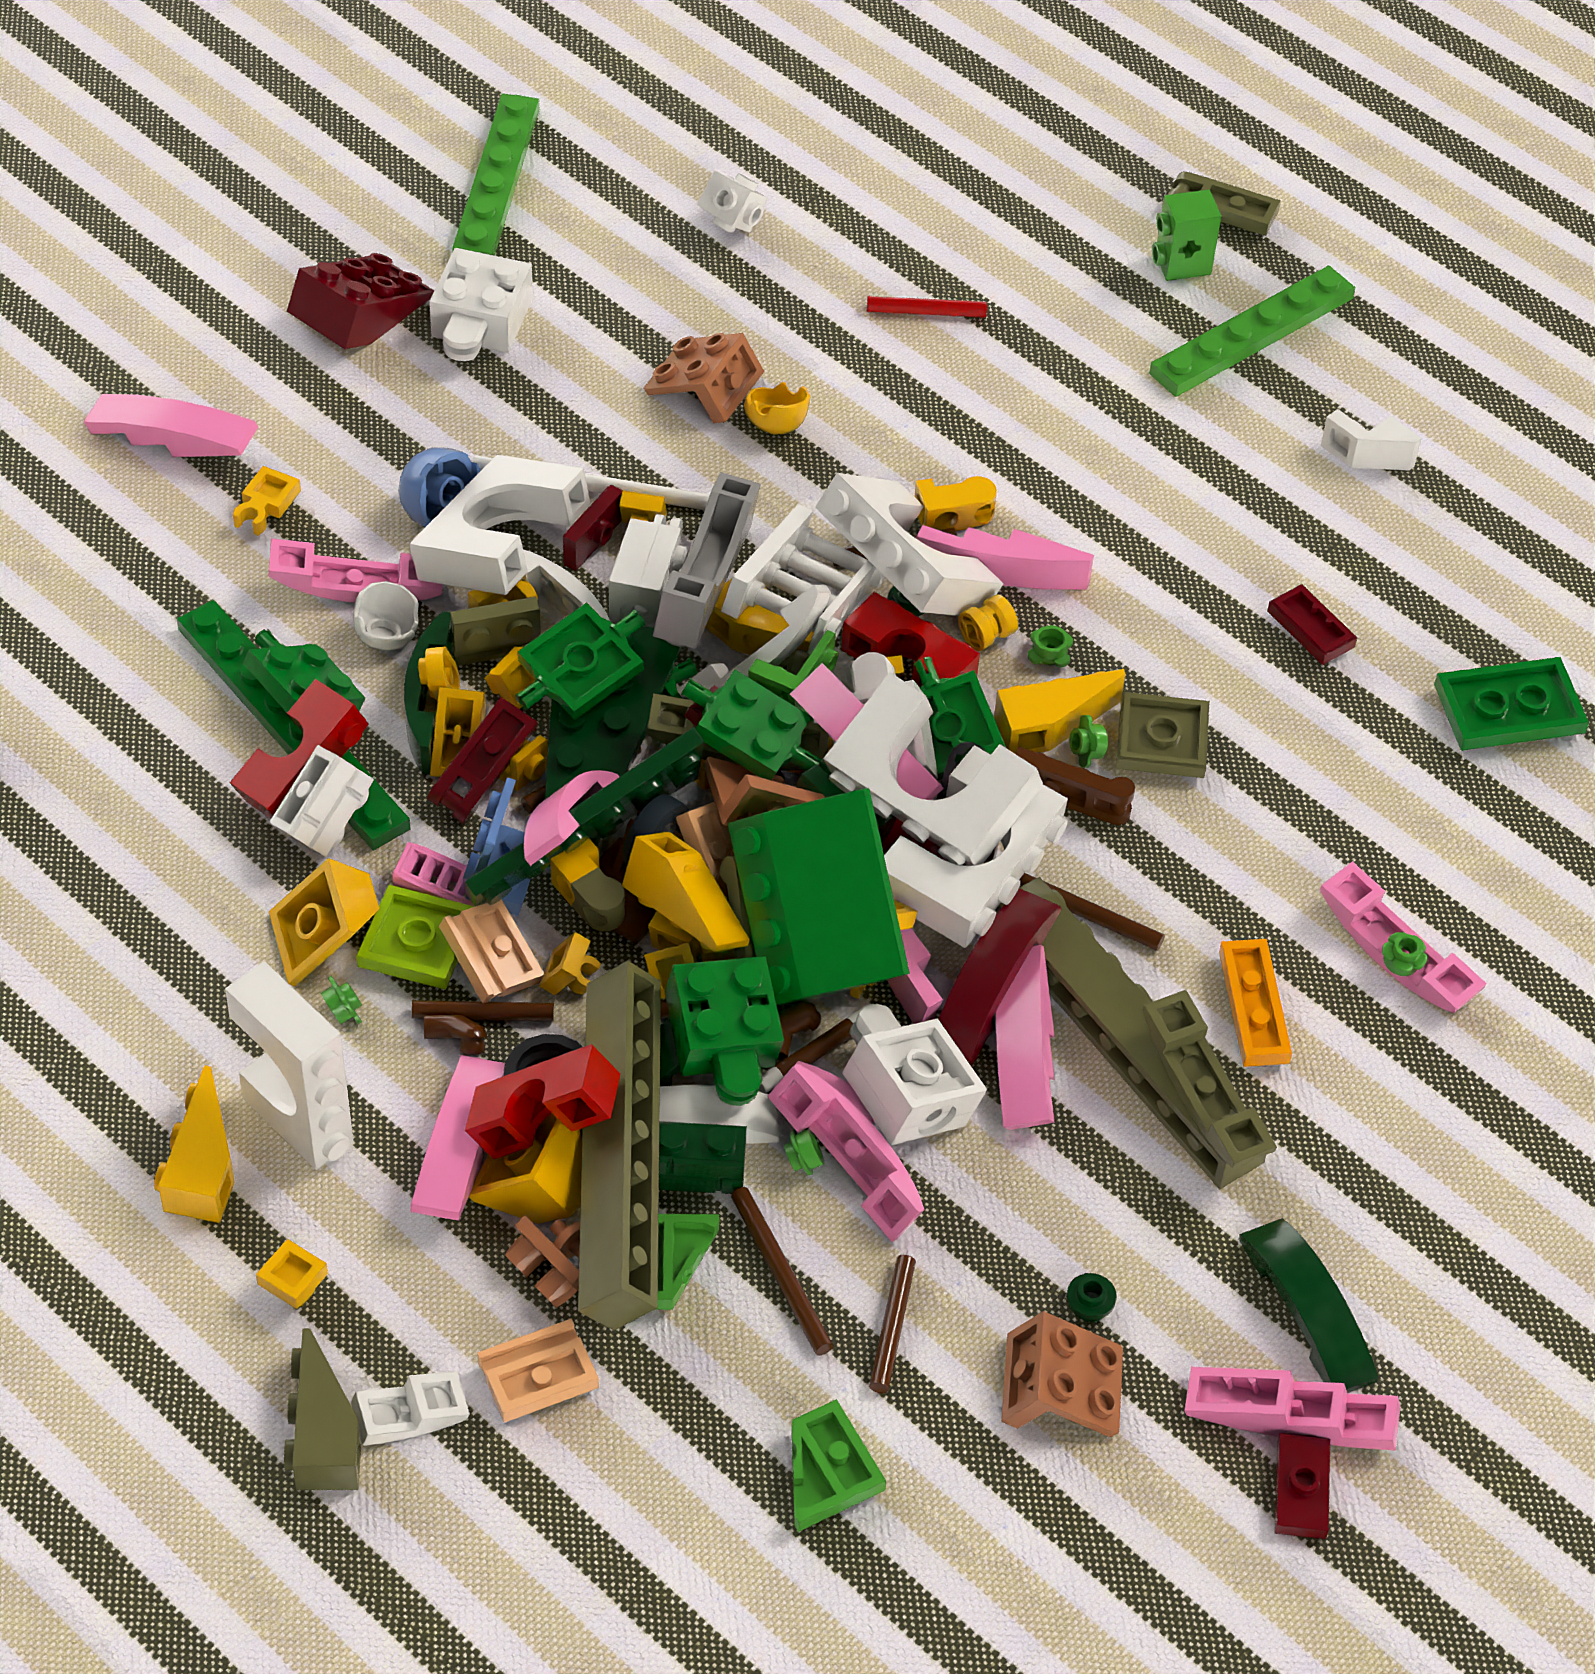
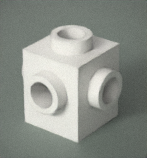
(733, 201)

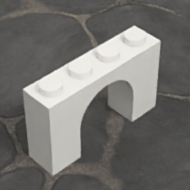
(877, 521)
(464, 554)
(963, 824)
(964, 898)
(302, 1075)

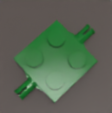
(580, 660)
(291, 670)
(958, 713)
(751, 725)

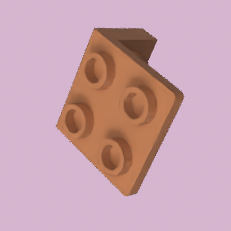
(715, 367)
(744, 794)
(1062, 1372)

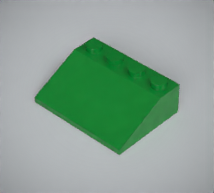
(819, 896)

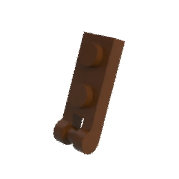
(1086, 791)

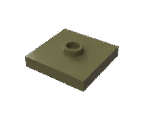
(1163, 735)

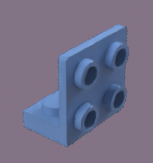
(494, 842)

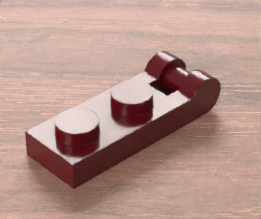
(483, 759)

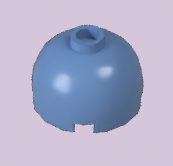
(434, 481)

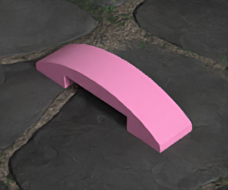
(340, 578)
(551, 819)
(1370, 922)
(855, 1144)

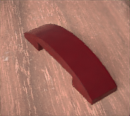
(993, 968)

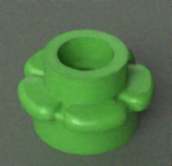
(1399, 961)
(804, 1151)

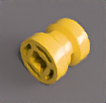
(988, 622)

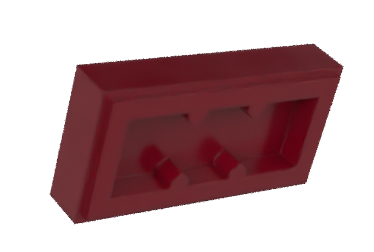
(592, 528)
(1312, 624)
(1302, 1486)

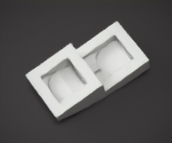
(418, 1408)

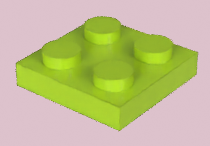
(408, 940)

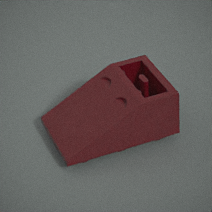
(356, 298)

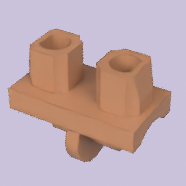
(534, 1247)

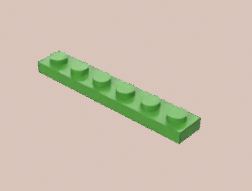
(497, 174)
(1251, 330)

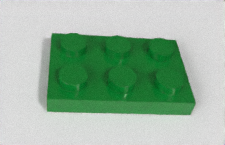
(1511, 703)

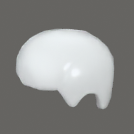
(385, 615)

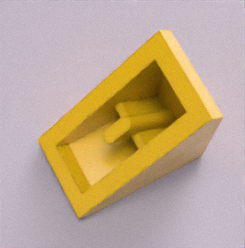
(456, 720)

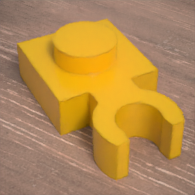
(266, 495)

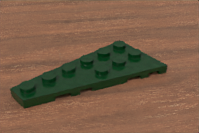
(614, 728)
(598, 815)

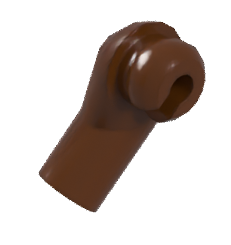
(795, 1018)
(456, 1027)

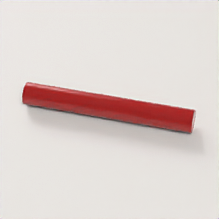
(926, 306)

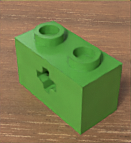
(1187, 235)

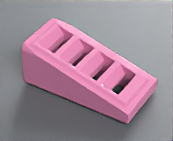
(430, 864)

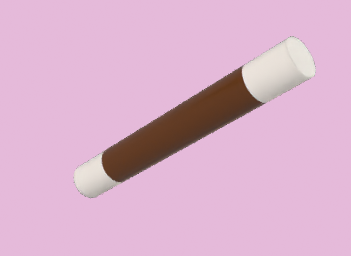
(809, 1053)

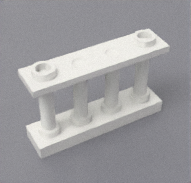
(779, 552)

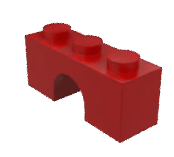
(892, 631)
(325, 721)
(572, 1086)

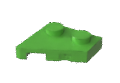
(681, 1247)
(829, 1466)

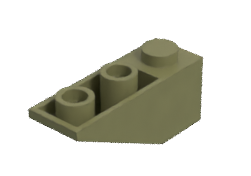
(326, 1427)

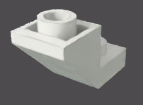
(1383, 447)

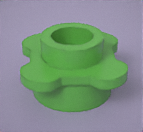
(1050, 646)
(1088, 741)
(342, 1001)

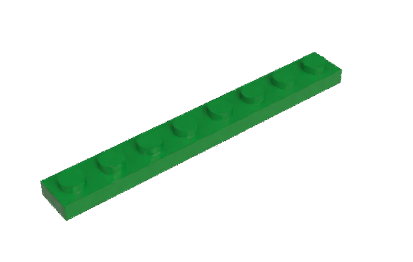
(225, 649)

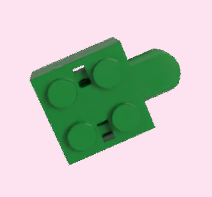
(725, 1023)

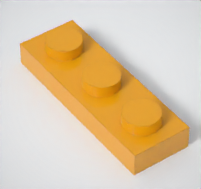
(1255, 1002)

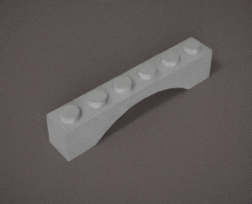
(698, 584)

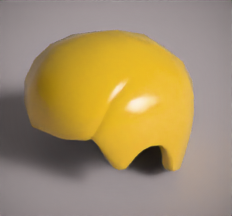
(777, 408)

